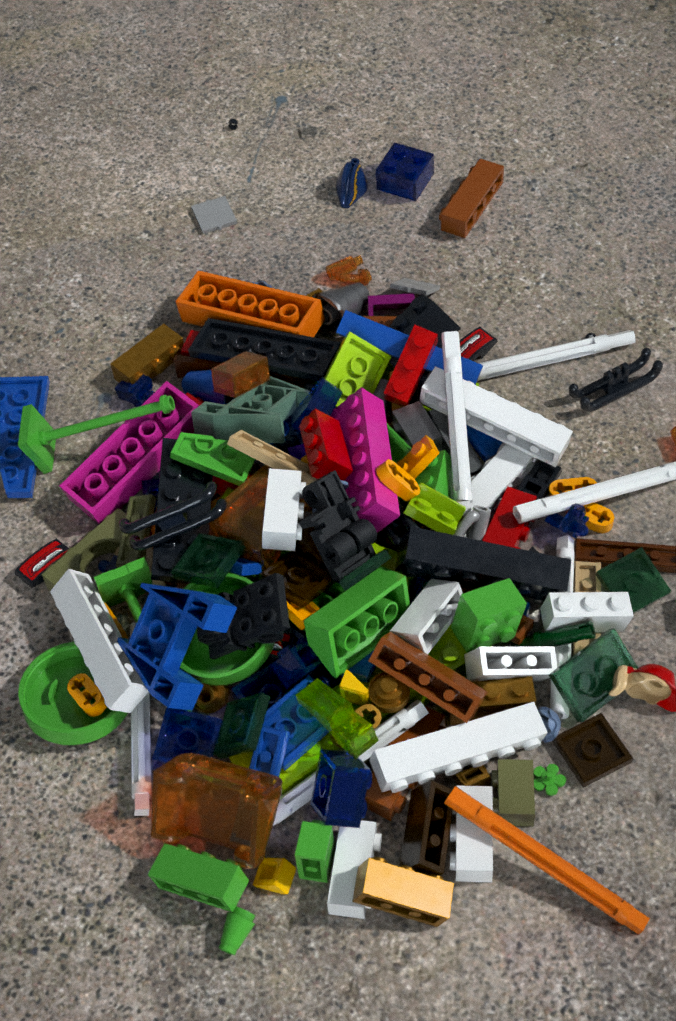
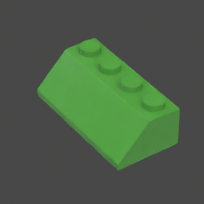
(357, 619)

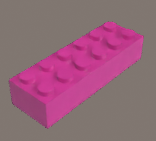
(368, 446)
(128, 457)

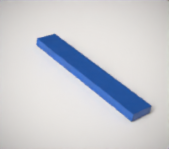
(393, 343)

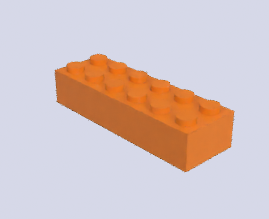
(248, 304)

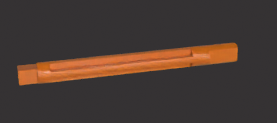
(547, 860)

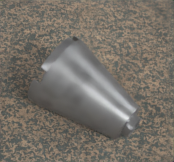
(336, 301)

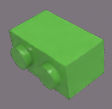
(315, 851)

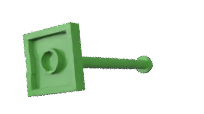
(38, 438)
(124, 585)

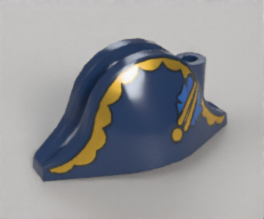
(351, 183)

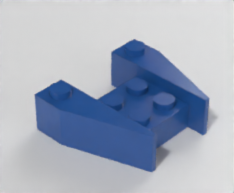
(165, 635)

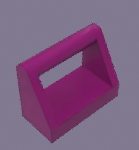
(392, 301)

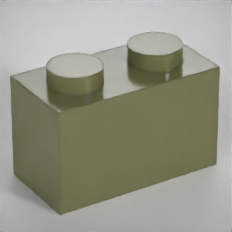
(514, 791)

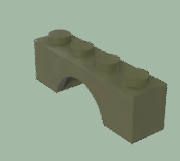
(99, 541)

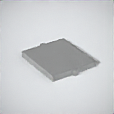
(214, 214)
(415, 286)

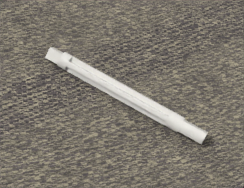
(555, 354)
(457, 420)
(595, 492)
(564, 549)
(386, 733)
(141, 754)

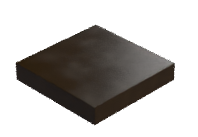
(302, 578)
(592, 750)

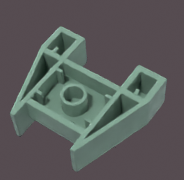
(255, 412)

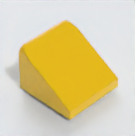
(353, 690)
(275, 875)

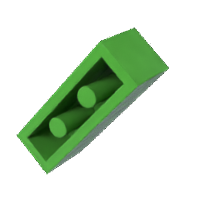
(199, 876)

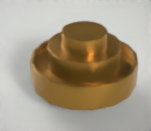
(388, 693)
(212, 698)

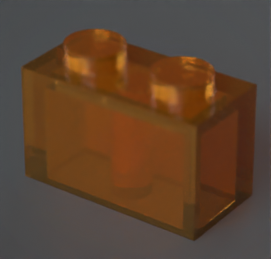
(240, 374)

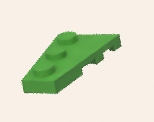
(212, 457)

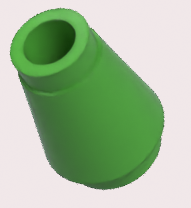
(236, 929)

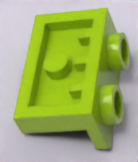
(435, 510)

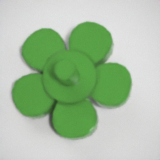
(548, 778)

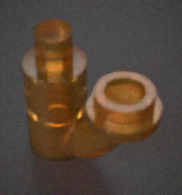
(341, 269)

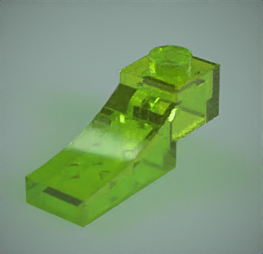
(338, 717)

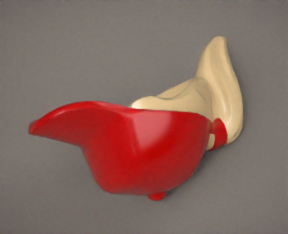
(648, 682)

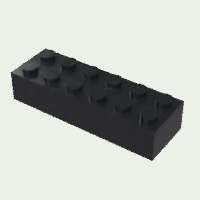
(480, 563)

